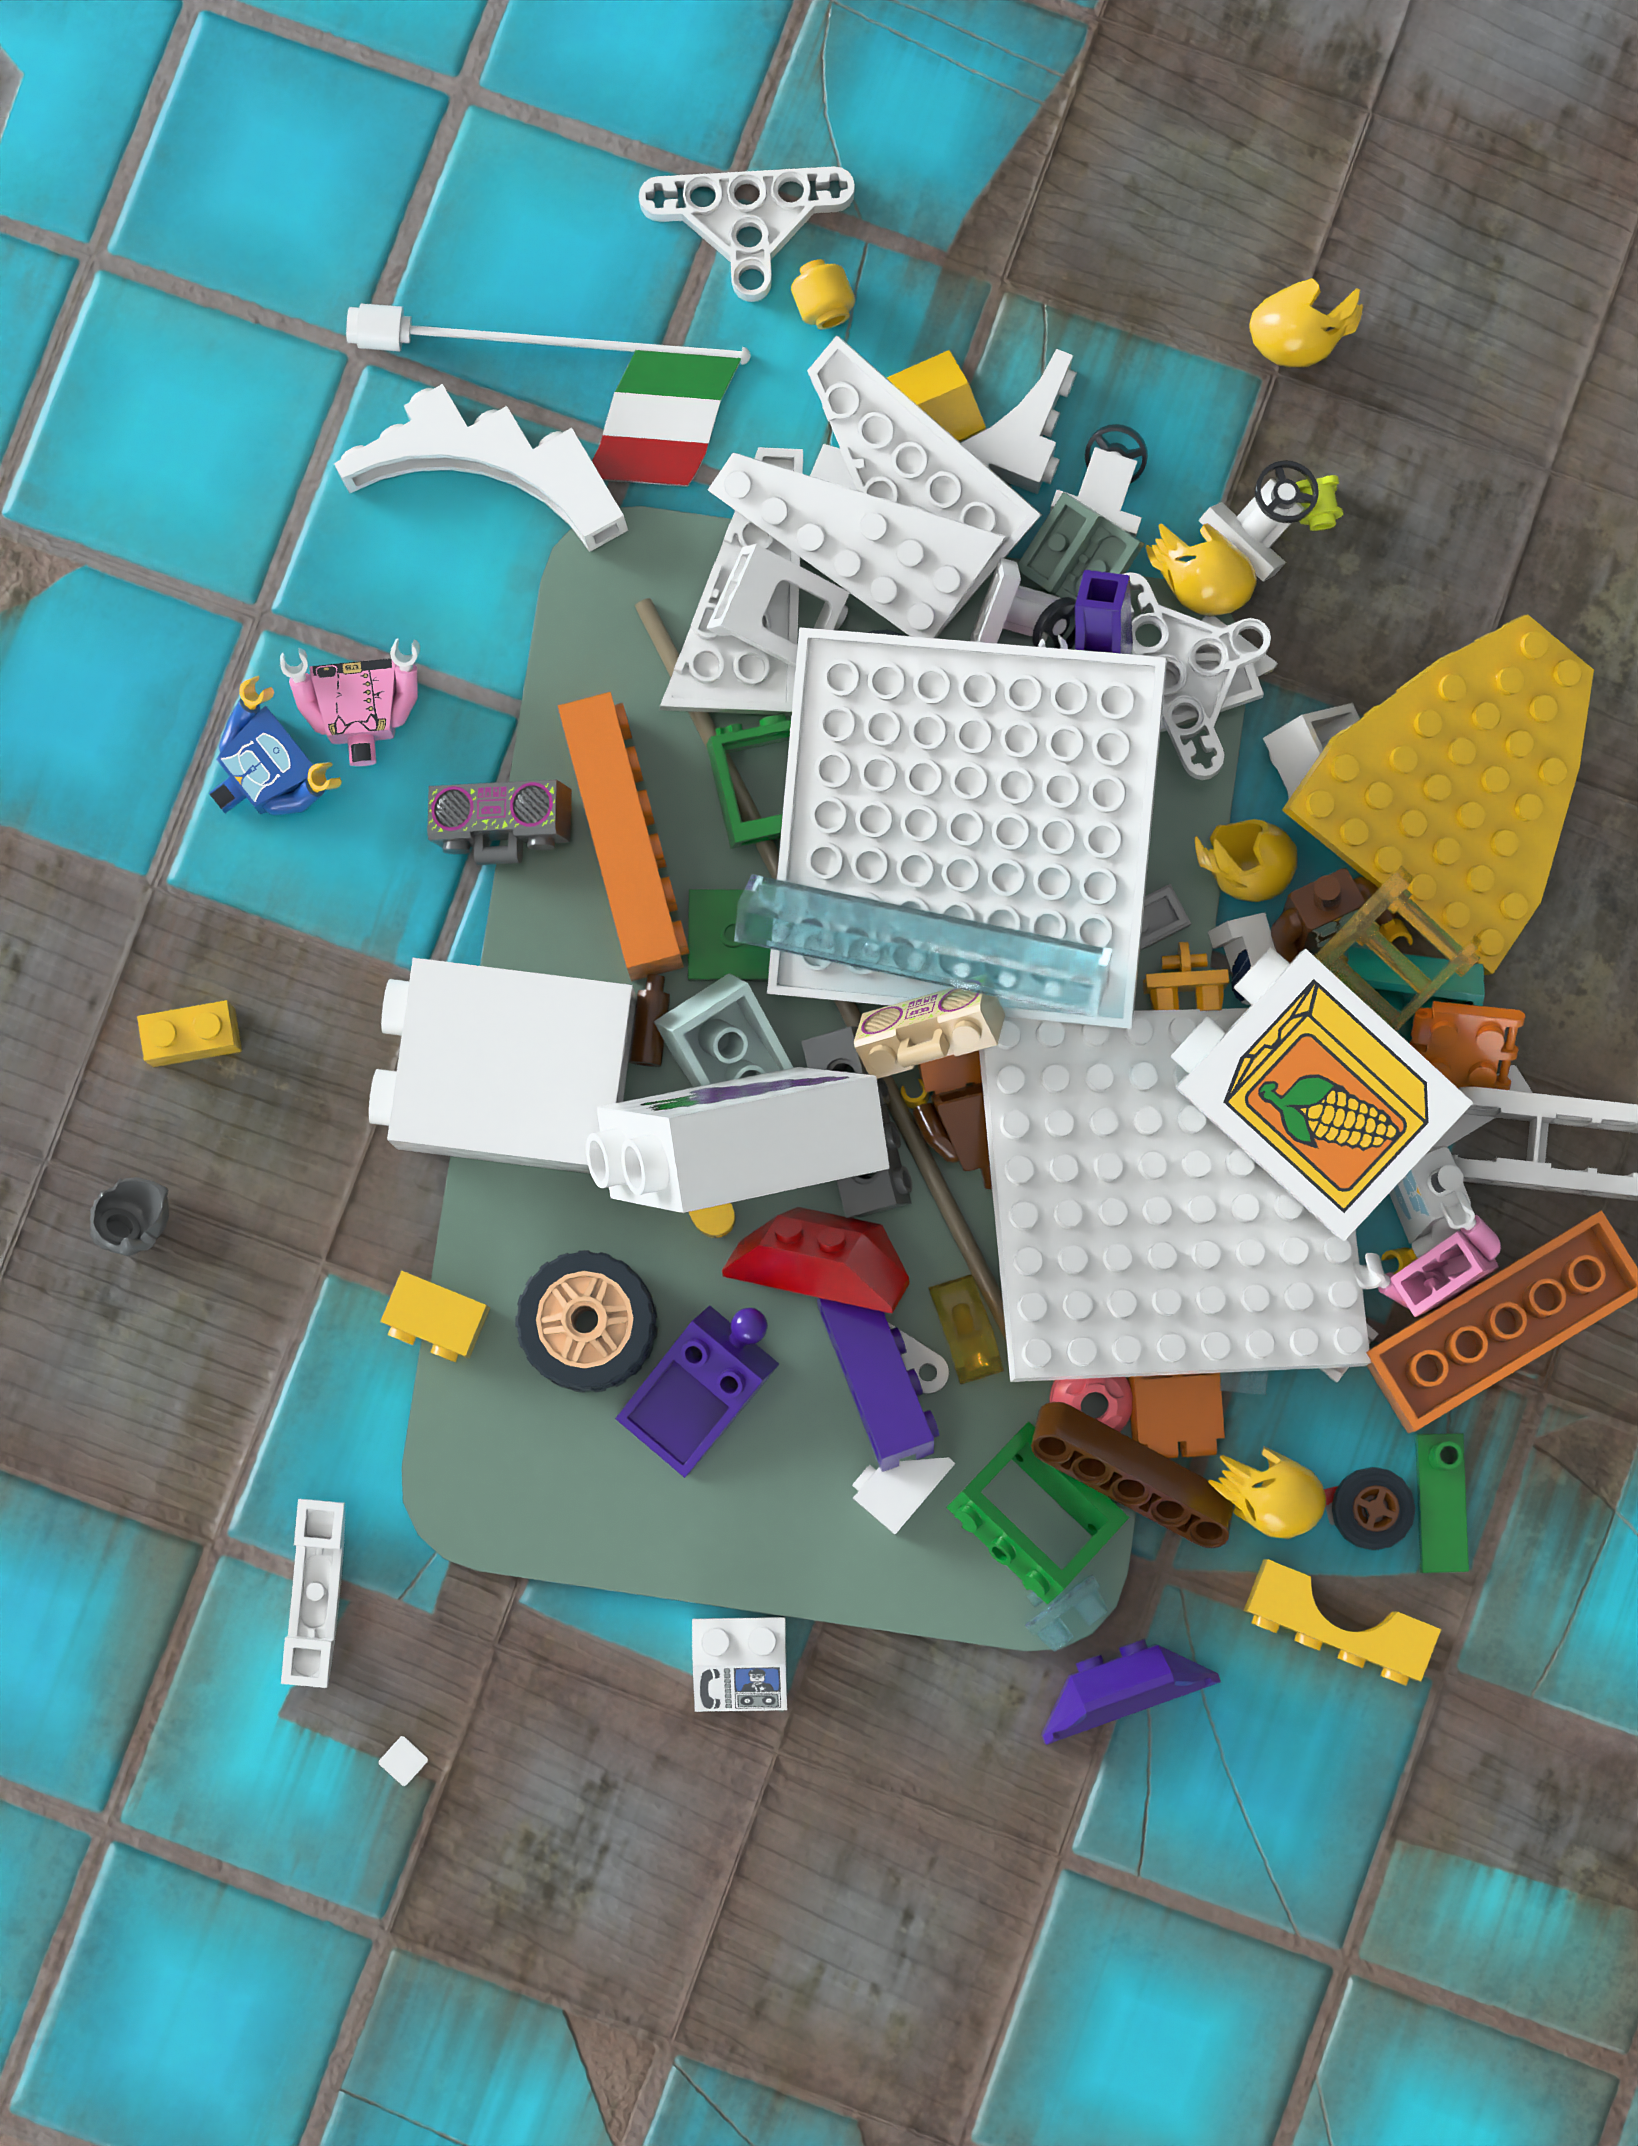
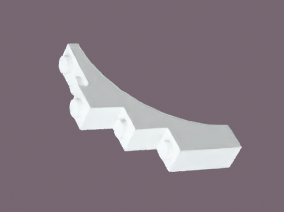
(1011, 446)
(494, 447)

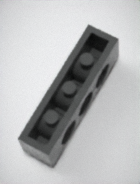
(889, 1187)

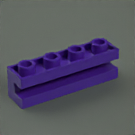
(879, 1382)

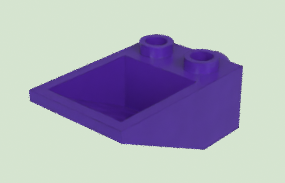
(700, 1386)

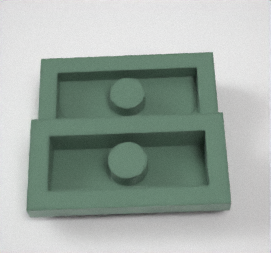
(1076, 541)

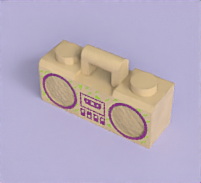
(927, 1029)

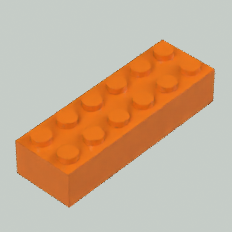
(620, 835)
(1504, 1322)

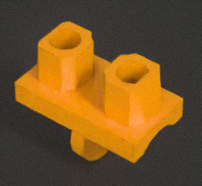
(1207, 984)

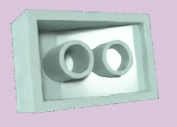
(722, 1035)

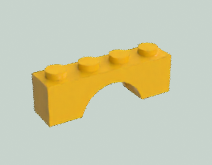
(1286, 1600)

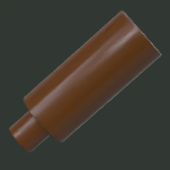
(646, 1039)

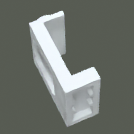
(750, 591)

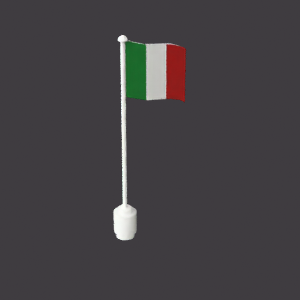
(657, 413)

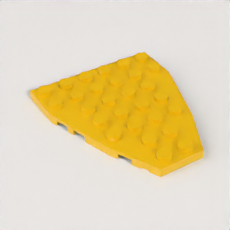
(1460, 782)

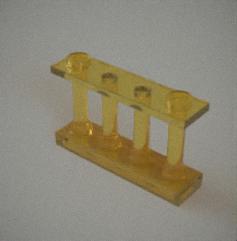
(1364, 930)

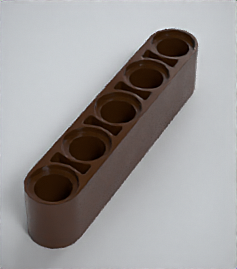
(1132, 1474)

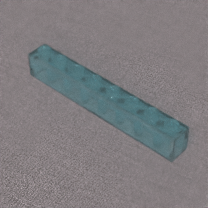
(923, 945)

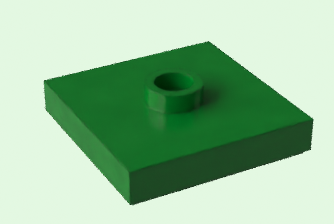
(712, 938)

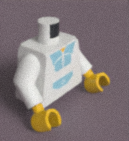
(1418, 1204)

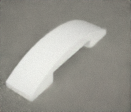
(314, 1593)

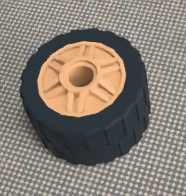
(557, 1299)

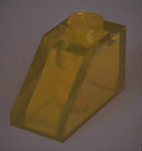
(966, 1329)

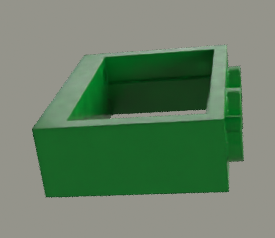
(733, 739)
(1010, 1545)

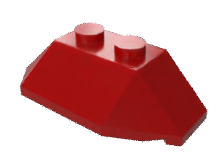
(823, 1259)

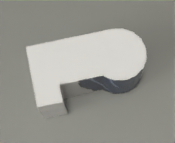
(1244, 944)

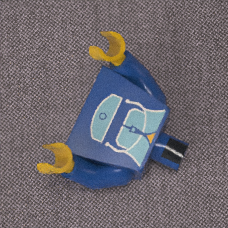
(266, 761)

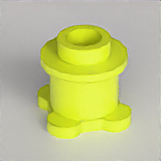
(1326, 509)

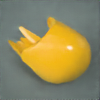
(1294, 332)
(1214, 581)
(1250, 859)
(1284, 1504)

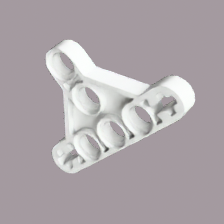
(769, 214)
(1197, 687)

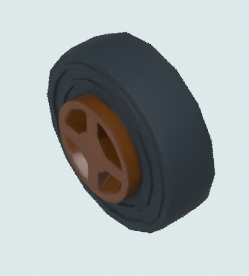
(1389, 1513)

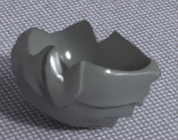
(129, 1216)

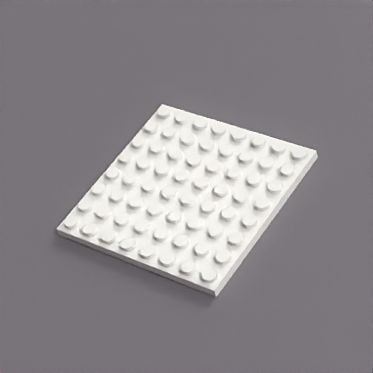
(974, 792)
(1140, 1225)

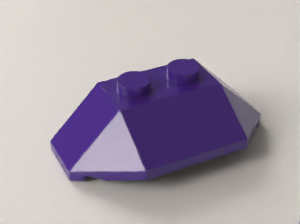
(1122, 1687)

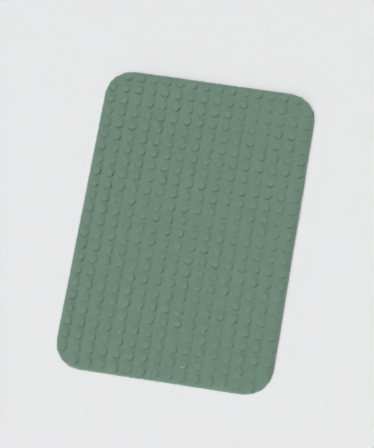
(544, 1476)

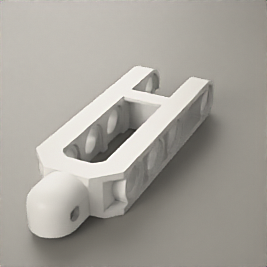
(1542, 1111)

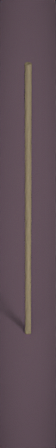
(848, 1010)

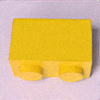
(189, 1033)
(434, 1315)

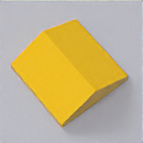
(943, 394)

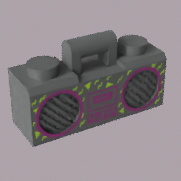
(510, 811)

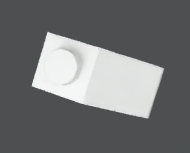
(899, 1491)

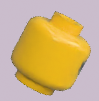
(823, 294)

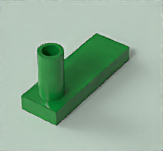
(1441, 1503)

